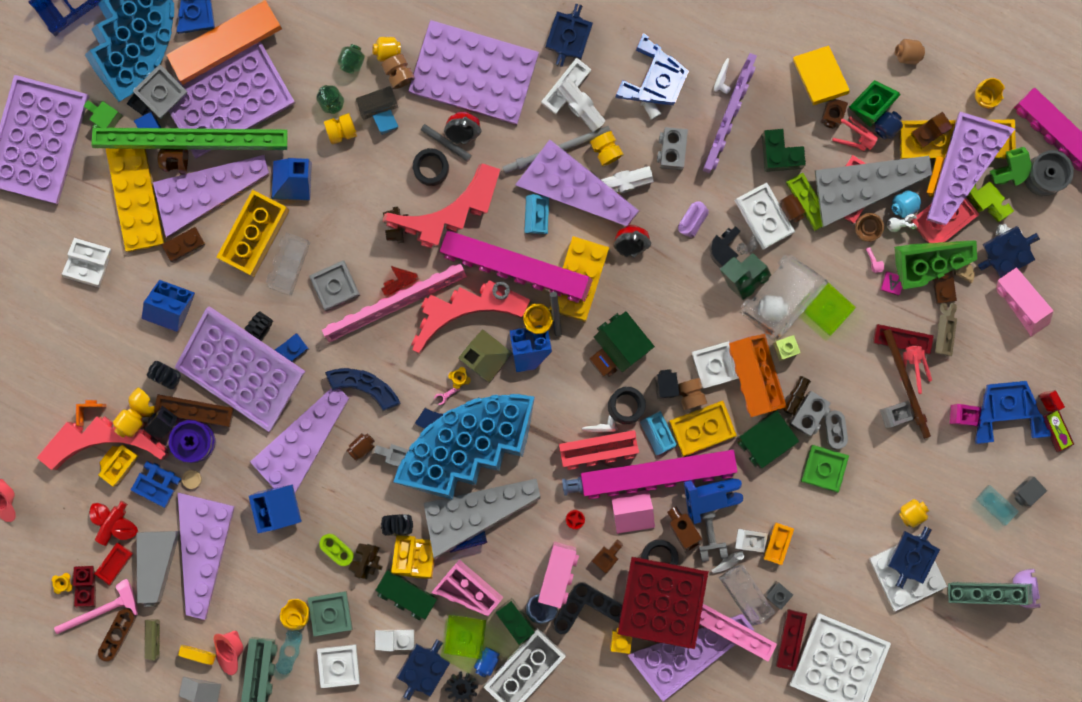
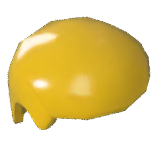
(989, 93)
(537, 315)
(139, 402)
(294, 614)

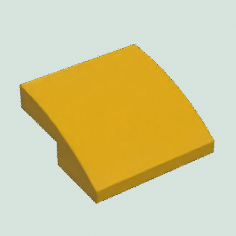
(413, 557)

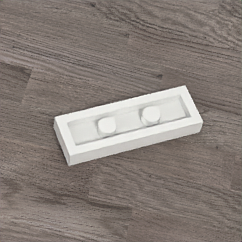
(577, 73)

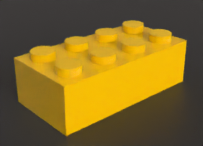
(253, 233)
(586, 259)

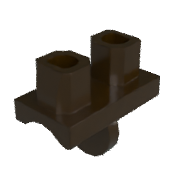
(395, 234)
(368, 562)

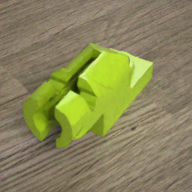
(990, 198)

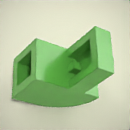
(1017, 170)

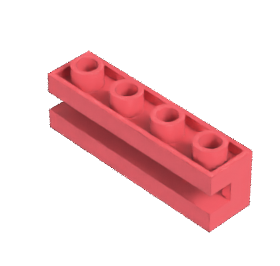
(599, 448)

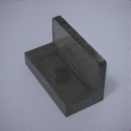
(376, 102)

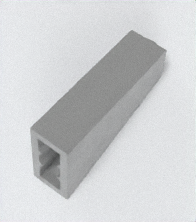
(154, 561)

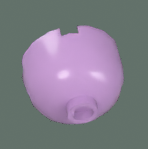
(1026, 577)

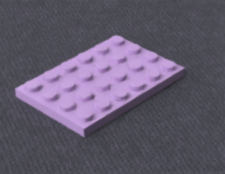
(473, 72)
(233, 95)
(38, 137)
(239, 369)

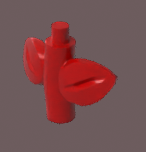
(111, 523)

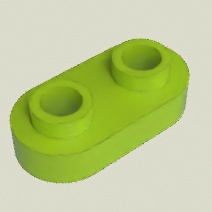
(336, 550)

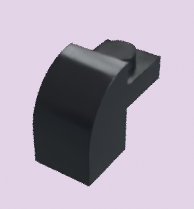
(719, 248)

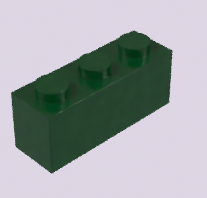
(406, 595)

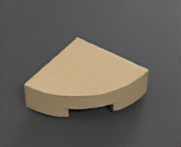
(966, 273)

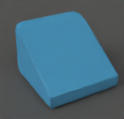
(385, 121)

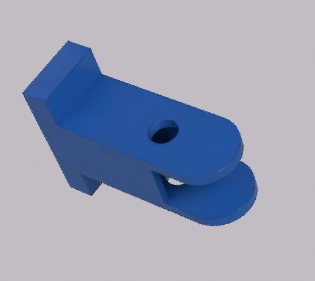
(711, 497)

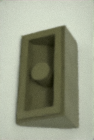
(152, 639)

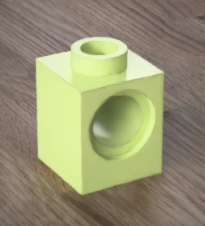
(786, 347)

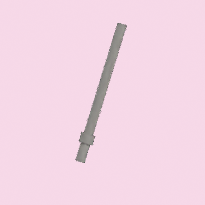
(522, 163)

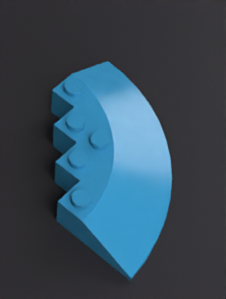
(130, 42)
(464, 442)

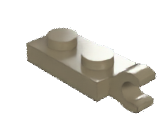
(946, 330)

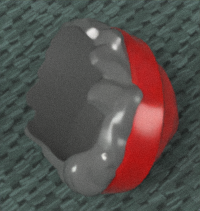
(462, 128)
(632, 241)

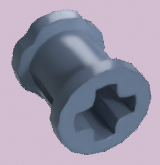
(572, 486)

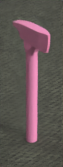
(126, 599)

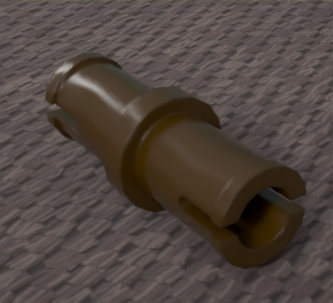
(797, 395)

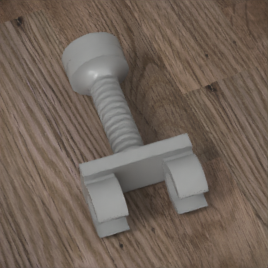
(708, 517)

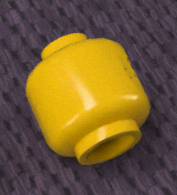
(386, 48)
(127, 423)
(914, 513)

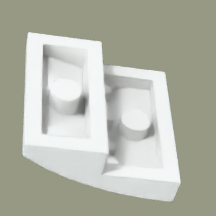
(86, 262)

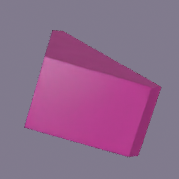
(964, 415)

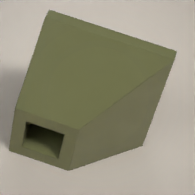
(485, 355)

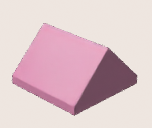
(633, 511)

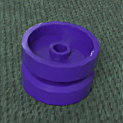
(180, 442)

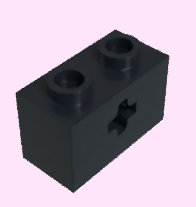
(666, 384)

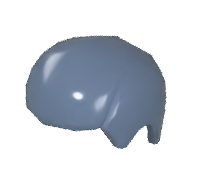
(540, 612)

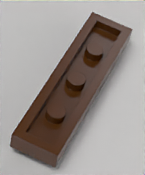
(196, 410)

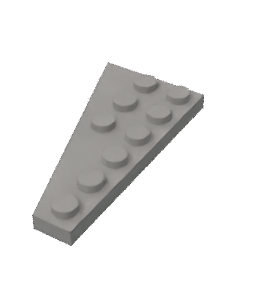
(858, 186)
(472, 513)

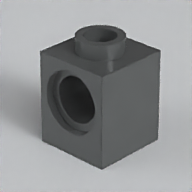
(1029, 491)
(778, 595)

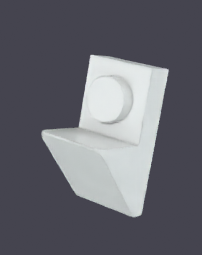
(751, 540)
(394, 640)

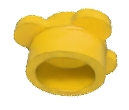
(454, 377)
(58, 588)

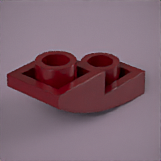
(84, 586)

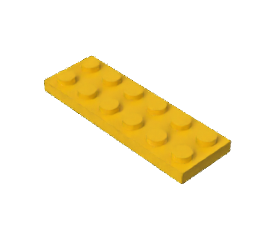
(910, 149)
(135, 198)

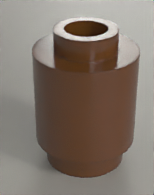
(792, 208)
(361, 446)

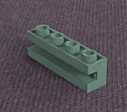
(990, 593)
(259, 670)

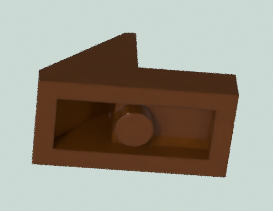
(931, 130)

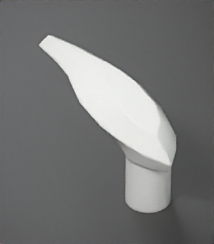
(719, 84)
(610, 427)
(729, 562)

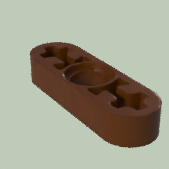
(105, 645)

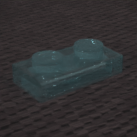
(997, 505)

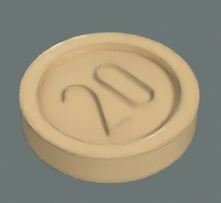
(191, 479)

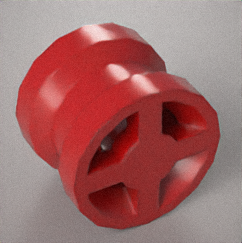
(575, 519)

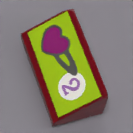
(1060, 435)

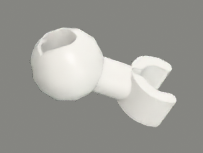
(894, 224)

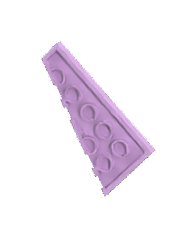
(732, 110)
(968, 156)
(568, 181)
(199, 192)
(296, 448)
(203, 539)
(672, 666)

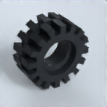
(259, 325)

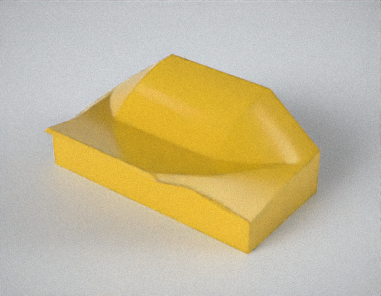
(117, 464)

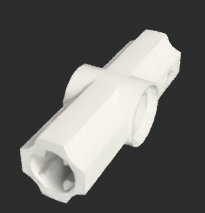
(580, 104)
(628, 180)

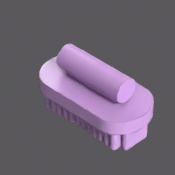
(693, 219)

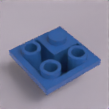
(292, 179)
(529, 348)

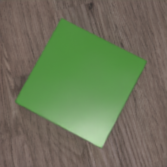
(825, 468)

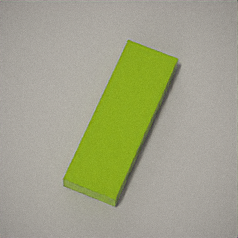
(802, 189)

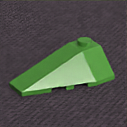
(926, 261)

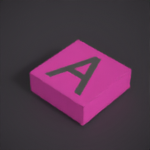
(891, 283)

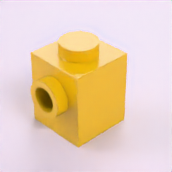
(620, 643)

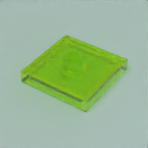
(829, 309)
(465, 636)

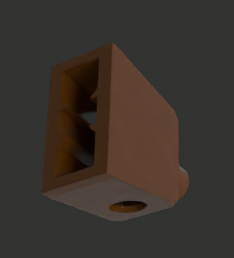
(689, 537)

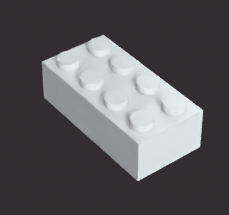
(525, 669)

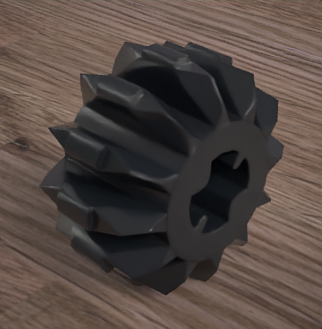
(163, 375)
(396, 525)
(468, 686)

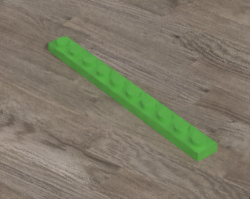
(189, 138)

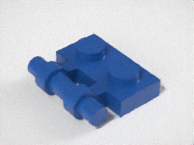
(152, 489)

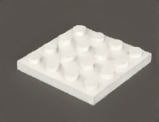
(839, 662)

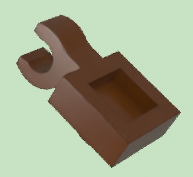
(606, 557)

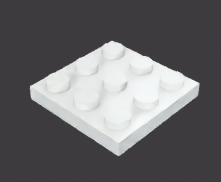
(912, 590)

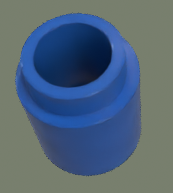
(487, 663)

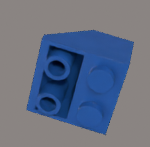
(167, 305)
(275, 508)

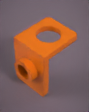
(80, 410)

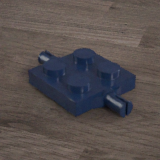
(569, 35)
(1008, 251)
(913, 557)
(423, 669)

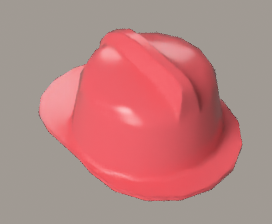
(7, 495)
(228, 650)

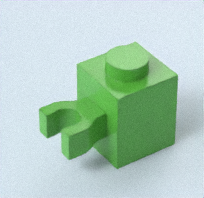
(103, 115)

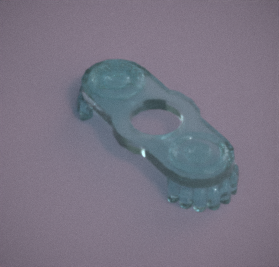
(285, 662)

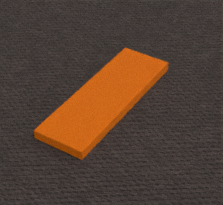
(223, 42)

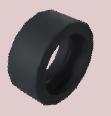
(416, 167)
(637, 395)
(661, 543)

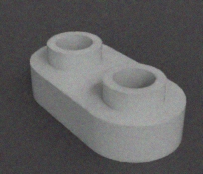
(838, 429)

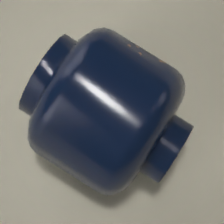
(888, 125)

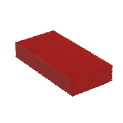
(1051, 401)
(113, 563)

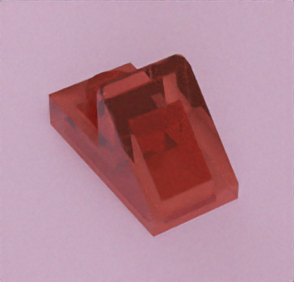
(404, 278)

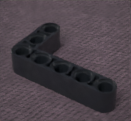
(580, 601)

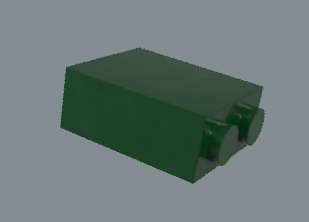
(623, 340)
(767, 439)
(515, 621)

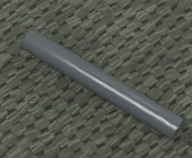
(447, 143)
(555, 314)

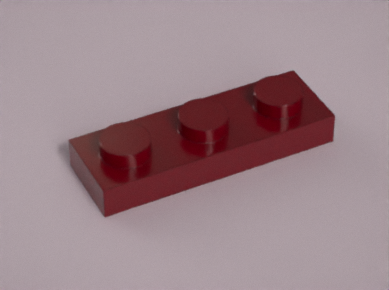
(903, 338)
(791, 640)

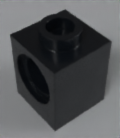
(160, 423)

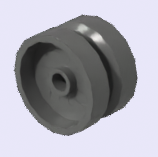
(1049, 173)

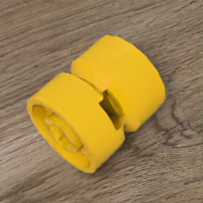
(340, 128)
(606, 148)

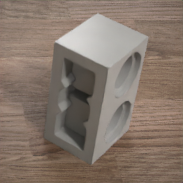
(677, 149)
(805, 410)

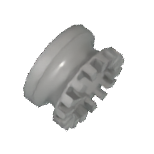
(507, 291)

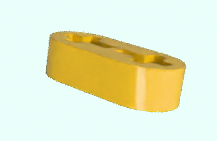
(197, 654)

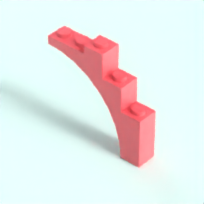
(430, 226)
(465, 303)
(73, 440)

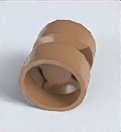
(397, 69)
(691, 394)

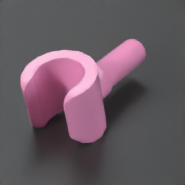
(876, 266)
(446, 395)

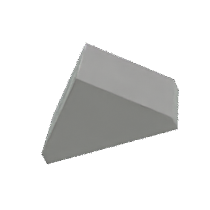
(897, 414)
(199, 690)

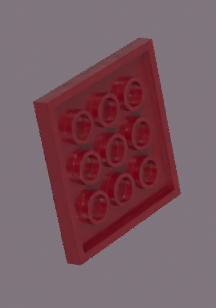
(663, 602)

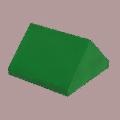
(874, 102)

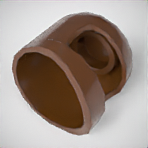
(165, 156)

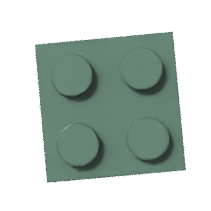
(330, 613)

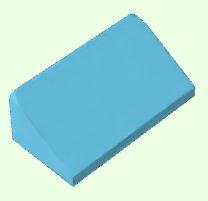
(536, 214)
(658, 433)

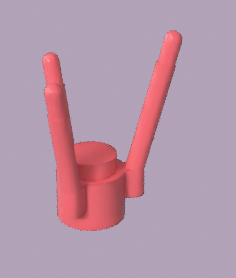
(866, 137)
(914, 355)

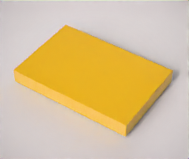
(821, 75)
(703, 428)

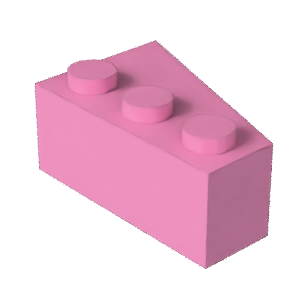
(1025, 301)
(558, 575)
(468, 589)

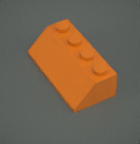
(757, 375)

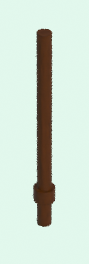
(919, 418)

